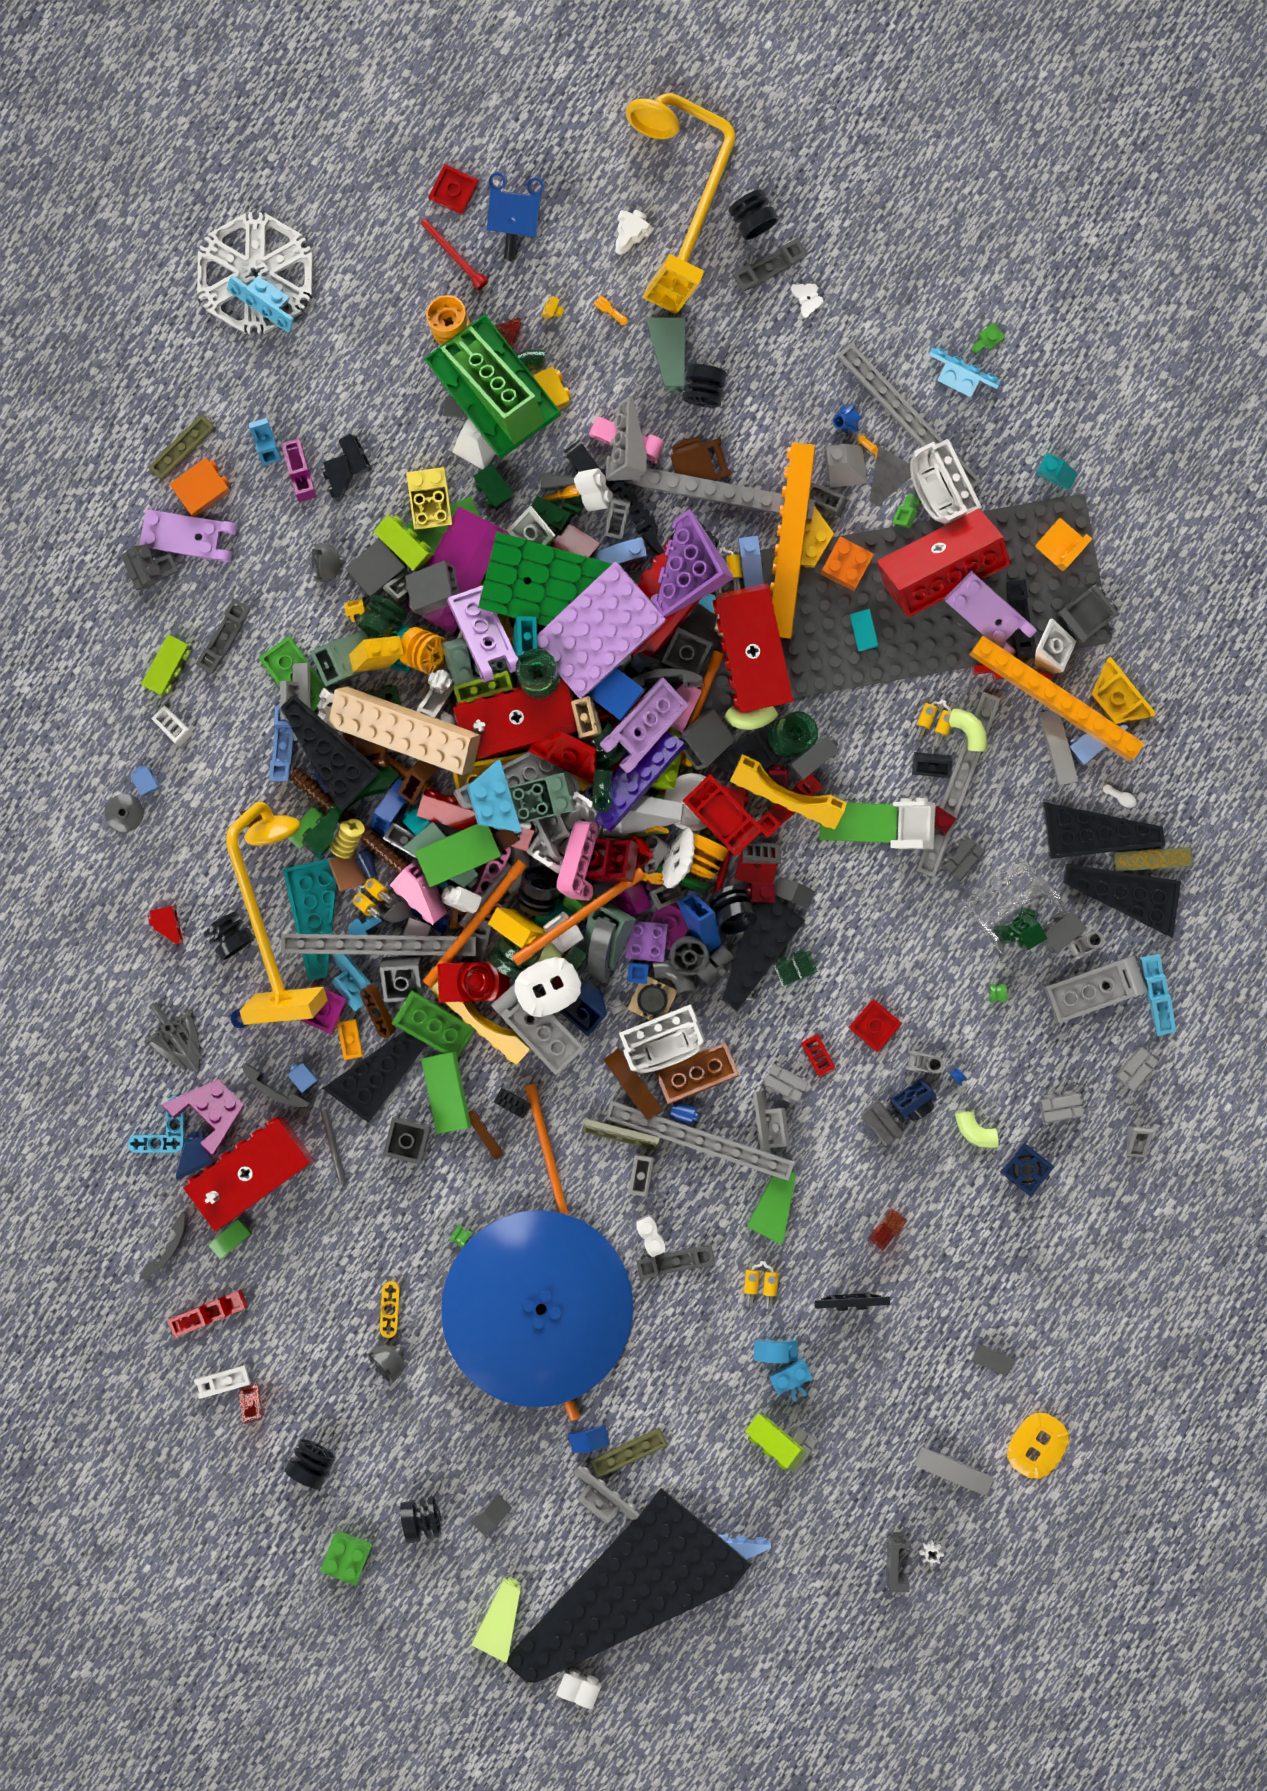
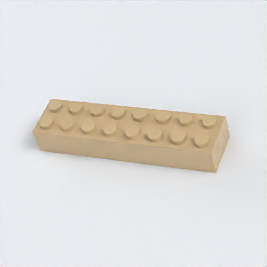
(404, 730)

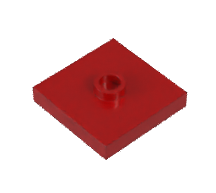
(453, 189)
(756, 872)
(875, 1025)

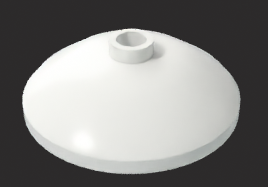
(684, 785)

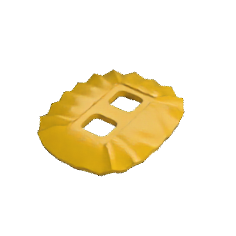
(1025, 1438)

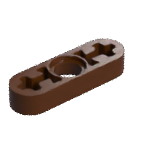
(369, 995)
(487, 1138)

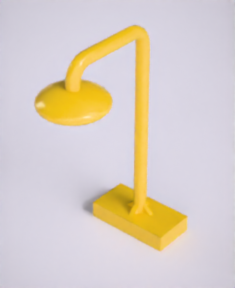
(676, 277)
(281, 1003)

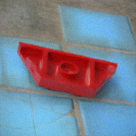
(567, 754)

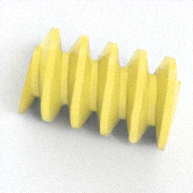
(347, 838)

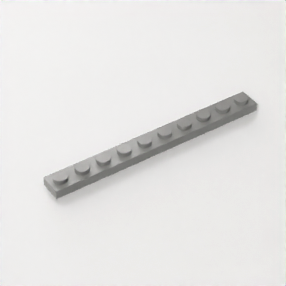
(894, 402)
(713, 491)
(958, 786)
(373, 944)
(701, 1140)

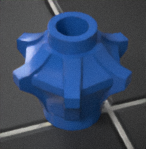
(847, 419)

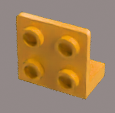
(1062, 544)

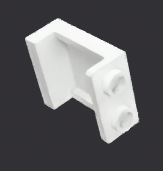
(915, 824)

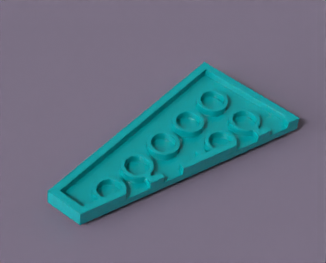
(312, 902)

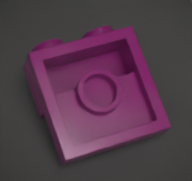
(330, 1014)

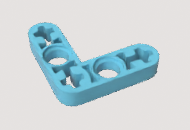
(170, 1135)

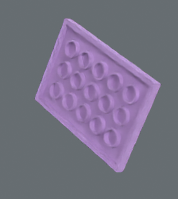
(599, 630)

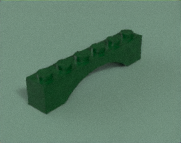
(321, 837)

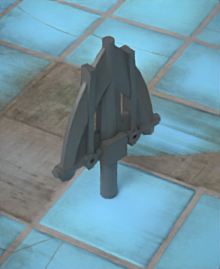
(189, 1055)

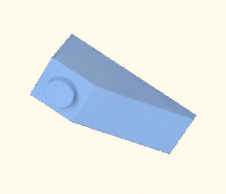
(623, 553)
(750, 561)
(1086, 747)

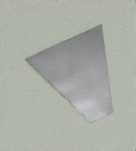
(888, 476)

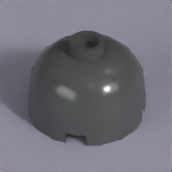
(326, 562)
(396, 910)
(688, 955)
(388, 1361)

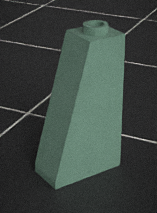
(669, 349)
(431, 835)

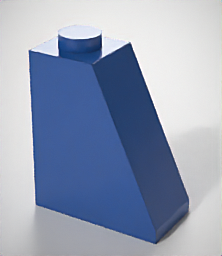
(388, 810)
(700, 920)

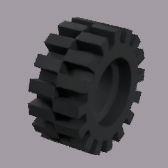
(512, 1103)

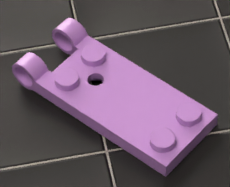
(178, 535)
(983, 606)
(479, 627)
(651, 717)

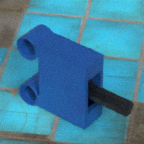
(513, 212)

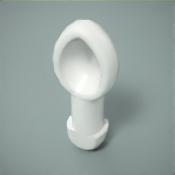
(1124, 798)

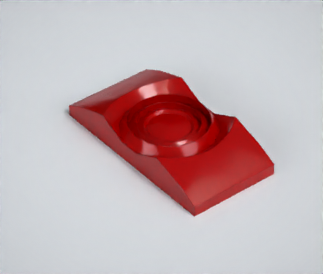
(722, 815)
(470, 982)

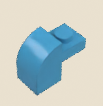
(265, 441)
(360, 928)
(775, 1351)

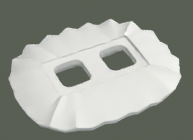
(671, 872)
(554, 999)

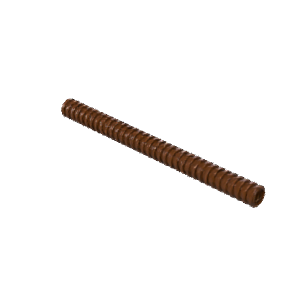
(368, 837)

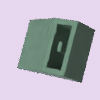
(334, 660)
(462, 664)
(543, 798)
(624, 926)

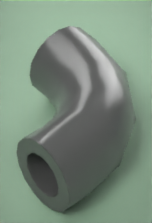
(665, 970)

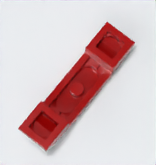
(779, 814)

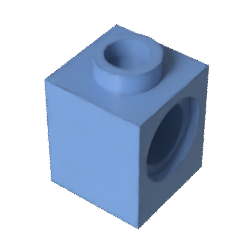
(145, 781)
(302, 1076)

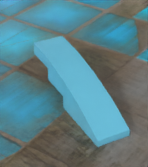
(1158, 995)

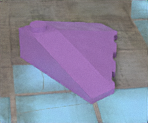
(692, 567)

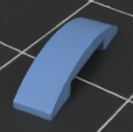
(282, 749)

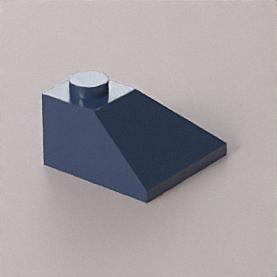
(587, 1010)
(192, 1155)

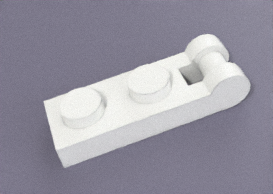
(223, 1381)

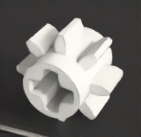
(439, 681)
(933, 1548)

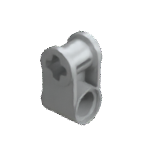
(659, 848)
(1083, 945)
(922, 1062)

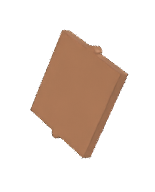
(347, 872)

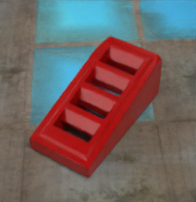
(825, 1071)

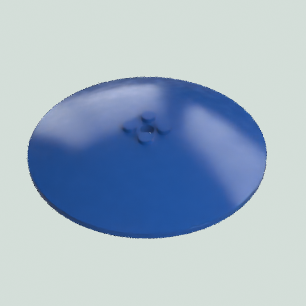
(494, 1300)

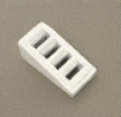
(181, 734)

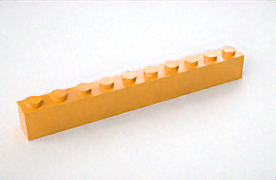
(791, 535)
(1056, 699)

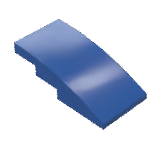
(617, 693)

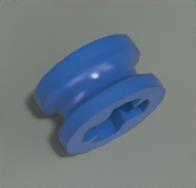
(958, 1076)

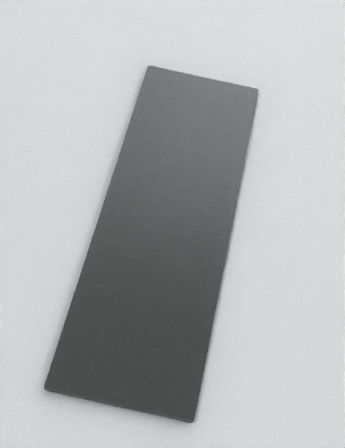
(934, 641)

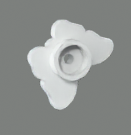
(808, 305)

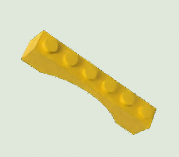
(823, 809)
(501, 1038)

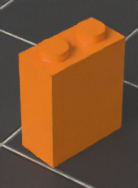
(201, 487)

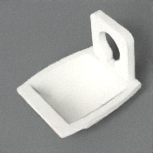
(568, 938)

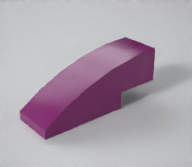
(299, 470)

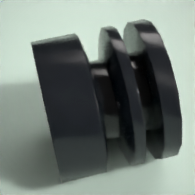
(753, 214)
(704, 385)
(538, 890)
(732, 909)
(228, 935)
(309, 1464)
(421, 1519)

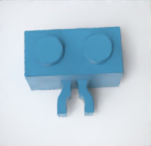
(790, 1377)

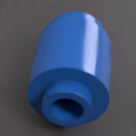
(684, 1113)

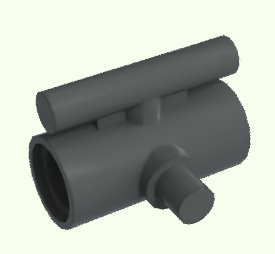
(717, 966)

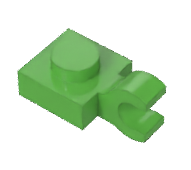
(988, 338)
(906, 514)

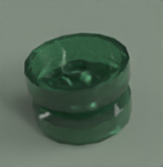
(502, 958)

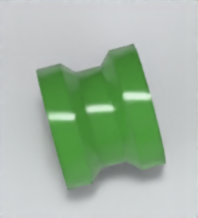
(997, 993)
(460, 1236)

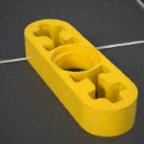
(383, 1323)

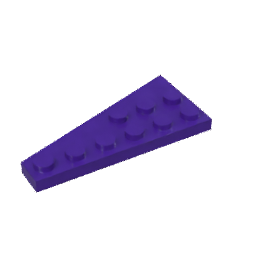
(631, 786)

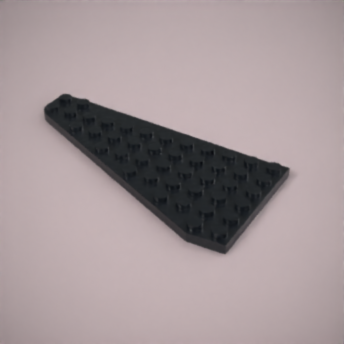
(645, 1577)

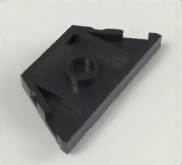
(753, 746)
(859, 1300)

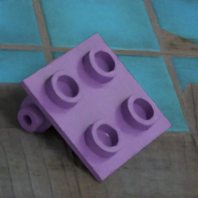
(647, 941)

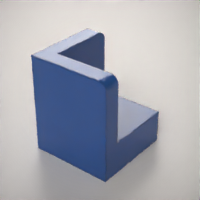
(637, 973)

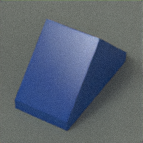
(588, 1439)

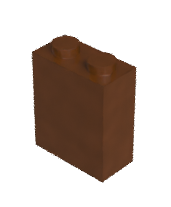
(418, 780)

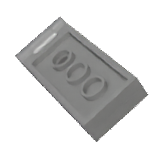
(1086, 992)
(544, 1035)

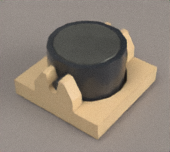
(652, 999)

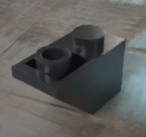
(339, 475)

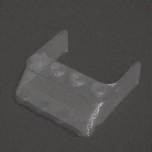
(1005, 894)

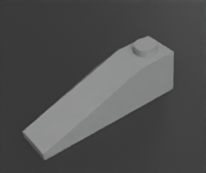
(628, 450)
(647, 814)

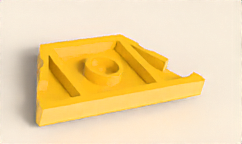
(815, 541)
(1118, 696)

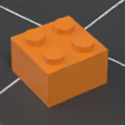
(846, 563)

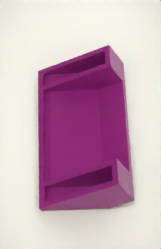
(467, 547)

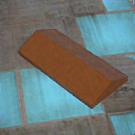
(697, 1073)

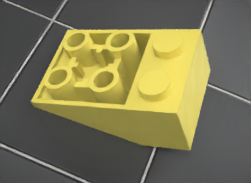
(429, 498)

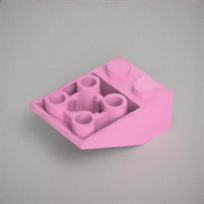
(415, 889)

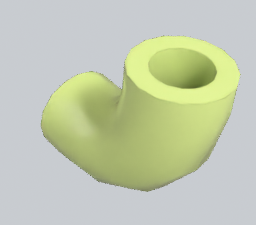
(751, 719)
(972, 727)
(974, 1133)

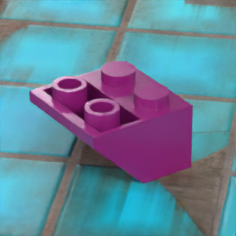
(632, 900)

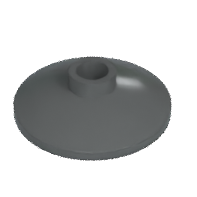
(133, 814)

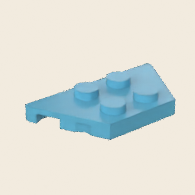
(493, 800)

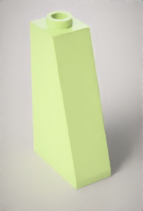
(498, 1623)

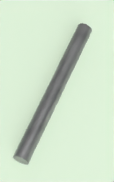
(487, 893)
(333, 1146)

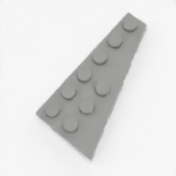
(521, 770)

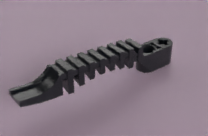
(583, 461)

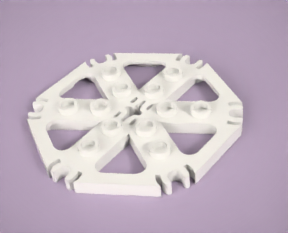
(256, 259)

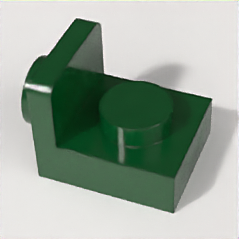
(573, 505)

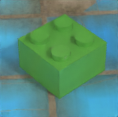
(346, 1557)

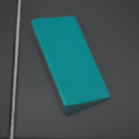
(864, 630)

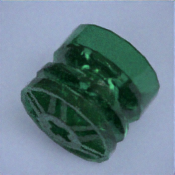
(383, 616)
(537, 664)
(793, 734)
(606, 759)

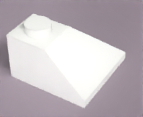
(473, 447)
(532, 528)
(1054, 649)

